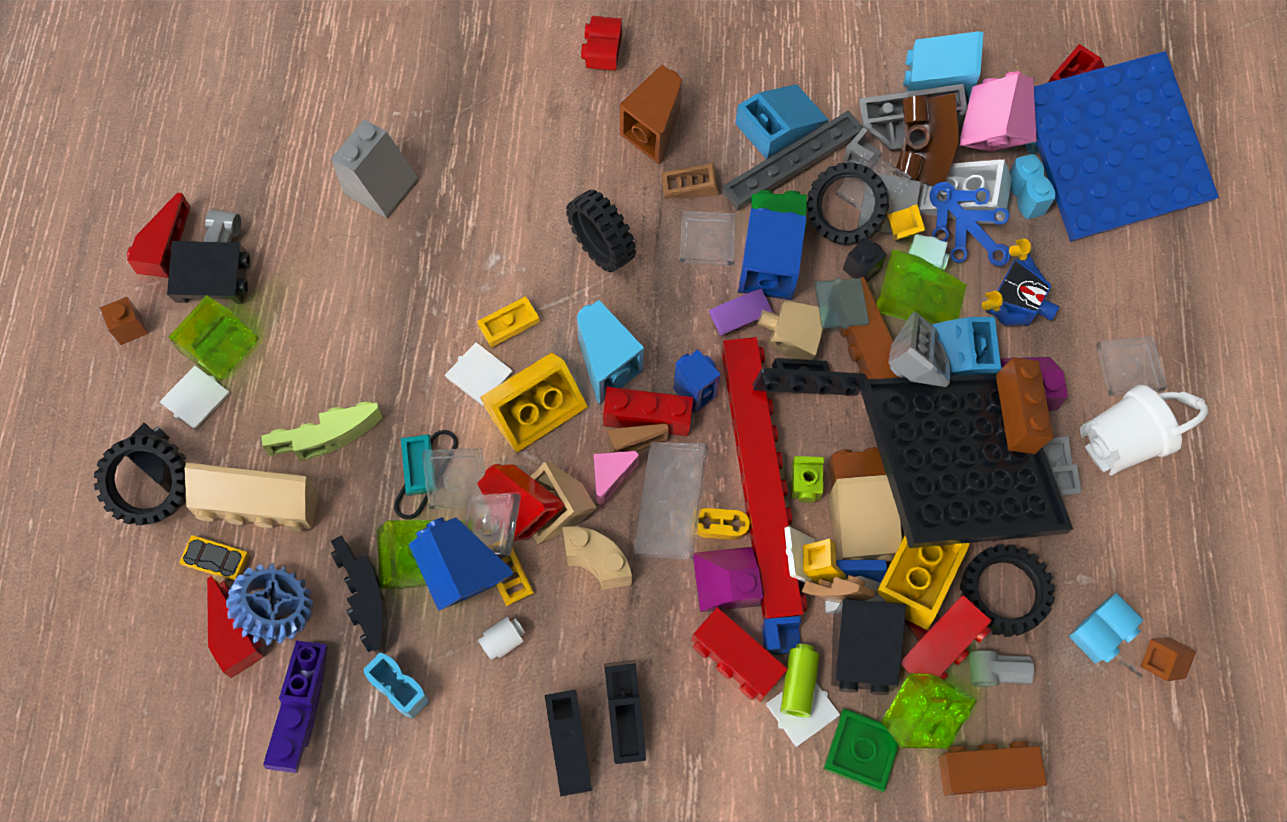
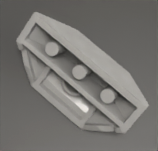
(885, 115)
(919, 353)

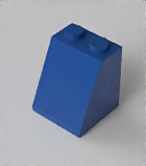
(772, 253)
(455, 562)

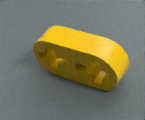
(721, 531)

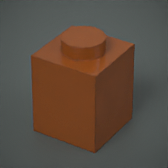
(123, 320)

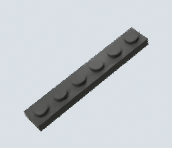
(792, 159)

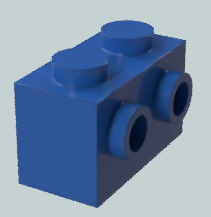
(696, 378)

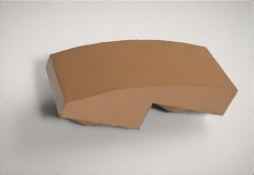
(840, 589)

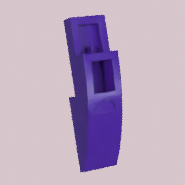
(298, 707)

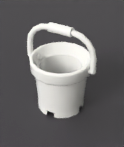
(1138, 428)

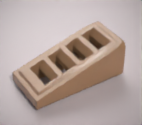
(701, 189)
(636, 437)

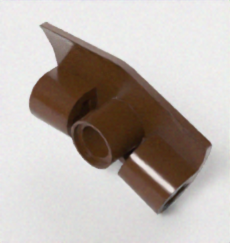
(938, 122)

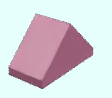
(611, 472)

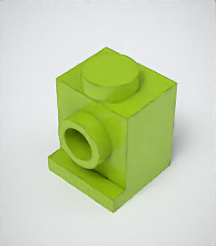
(807, 467)

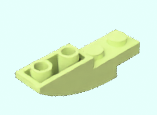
(336, 430)

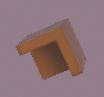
(1168, 659)

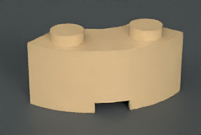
(597, 554)

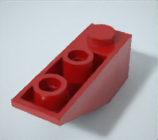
(226, 644)

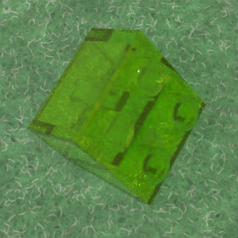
(213, 338)
(927, 712)

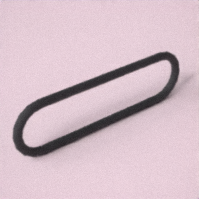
(425, 498)

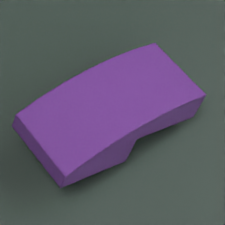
(739, 312)

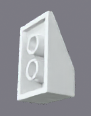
(971, 176)

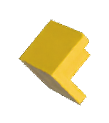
(905, 222)
(820, 561)

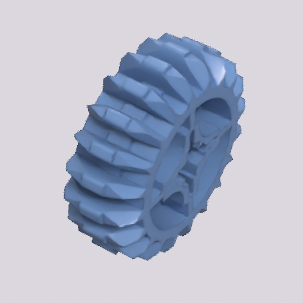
(254, 610)

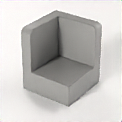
(857, 147)

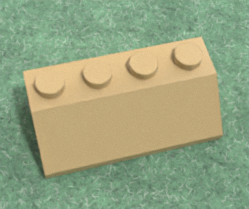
(250, 496)

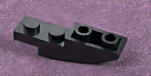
(368, 603)

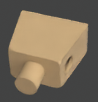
(794, 329)

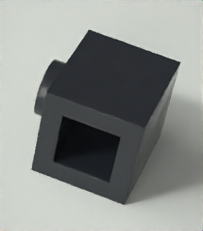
(864, 260)

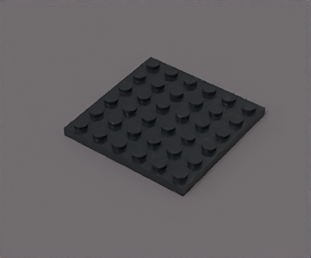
(954, 465)

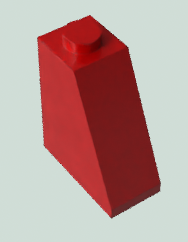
(536, 502)

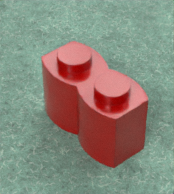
(603, 43)

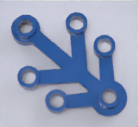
(967, 220)

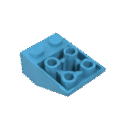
(778, 118)
(970, 345)

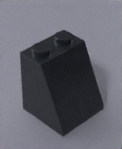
(867, 646)

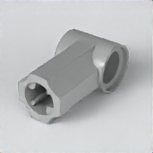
(221, 226)
(992, 669)

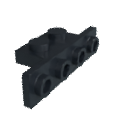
(806, 377)

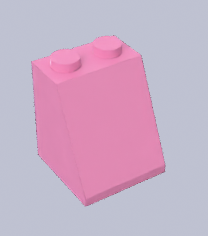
(1000, 114)

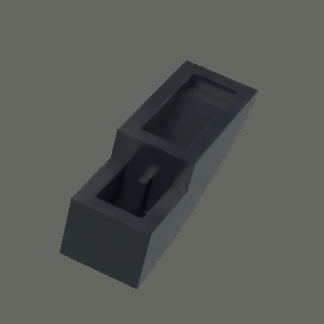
(625, 712)

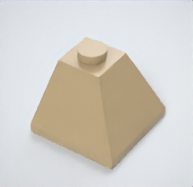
(571, 492)

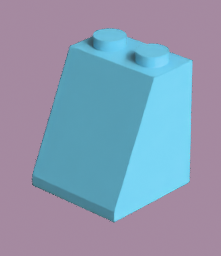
(945, 62)
(608, 349)

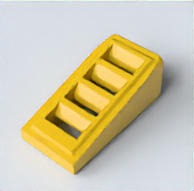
(526, 591)

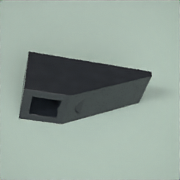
(568, 743)

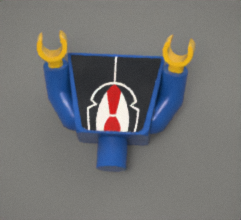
(1021, 291)

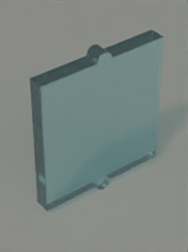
(841, 303)

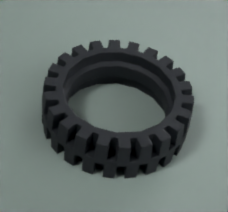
(836, 173)
(601, 230)
(107, 485)
(1032, 569)

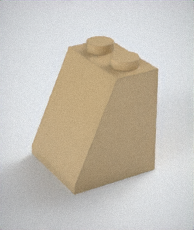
(864, 519)

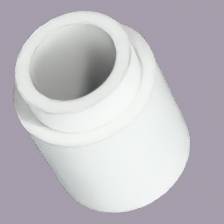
(502, 638)

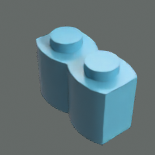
(1031, 187)
(1106, 629)
(398, 687)

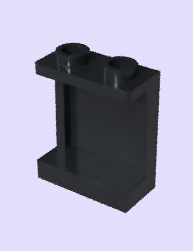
(208, 270)

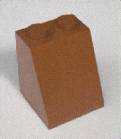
(651, 112)

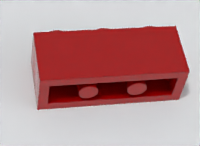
(642, 408)
(948, 640)
(738, 655)

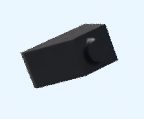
(150, 462)

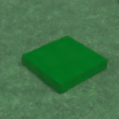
(861, 751)

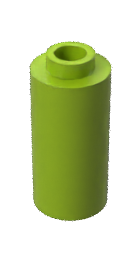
(800, 681)

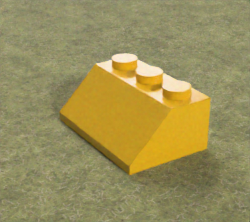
(534, 401)
(921, 579)

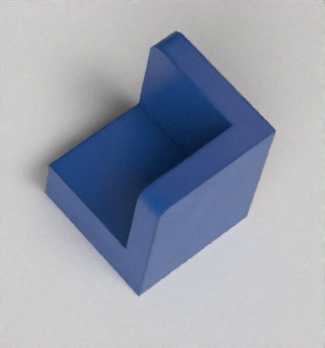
(781, 634)

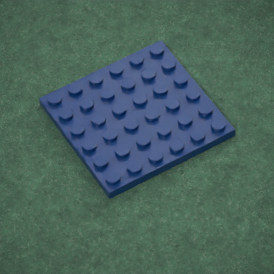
(1120, 146)

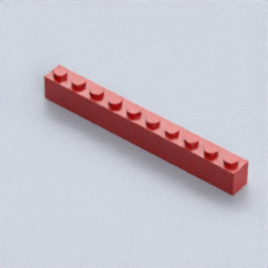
(761, 477)

